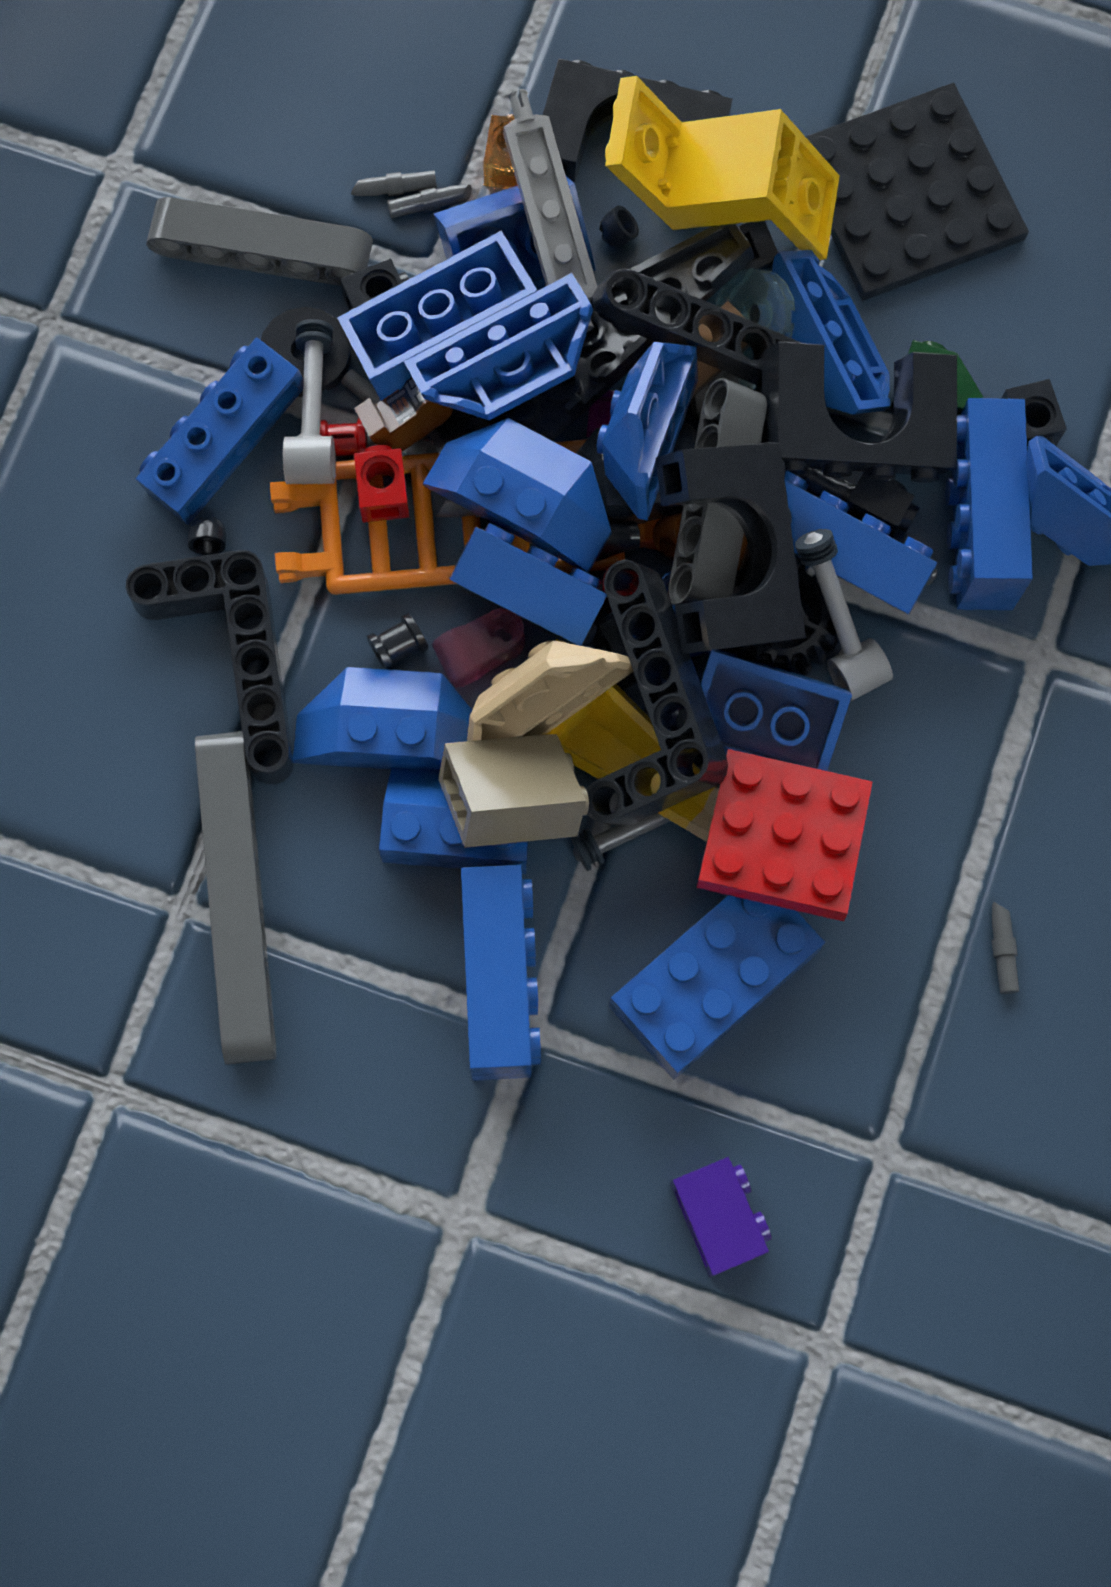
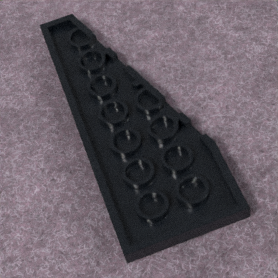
(609, 352)

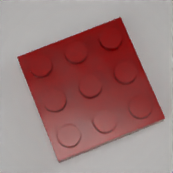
(785, 835)

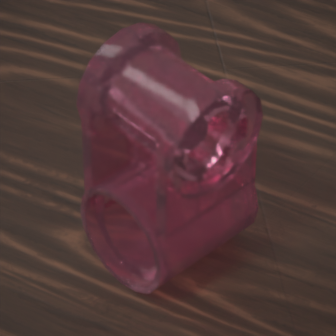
(474, 648)

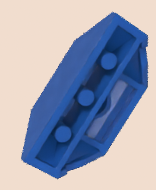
(826, 315)
(507, 353)
(647, 421)
(526, 489)
(1068, 503)
(381, 720)

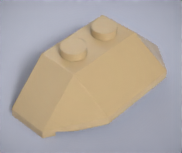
(544, 690)

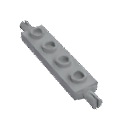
(547, 197)

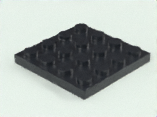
(915, 192)

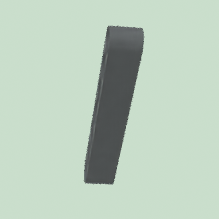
(235, 899)

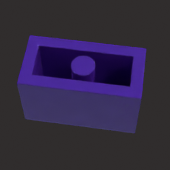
(721, 1216)

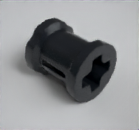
(397, 642)

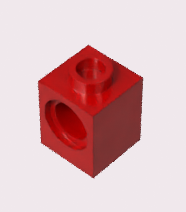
(387, 502)

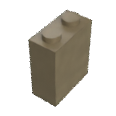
(512, 790)

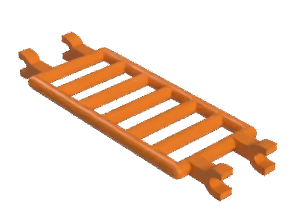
(329, 563)

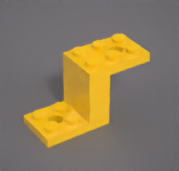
(722, 168)

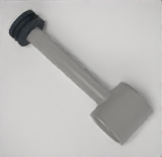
(309, 455)
(859, 664)

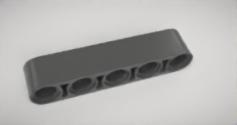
(257, 241)
(709, 534)

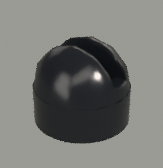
(618, 227)
(207, 536)

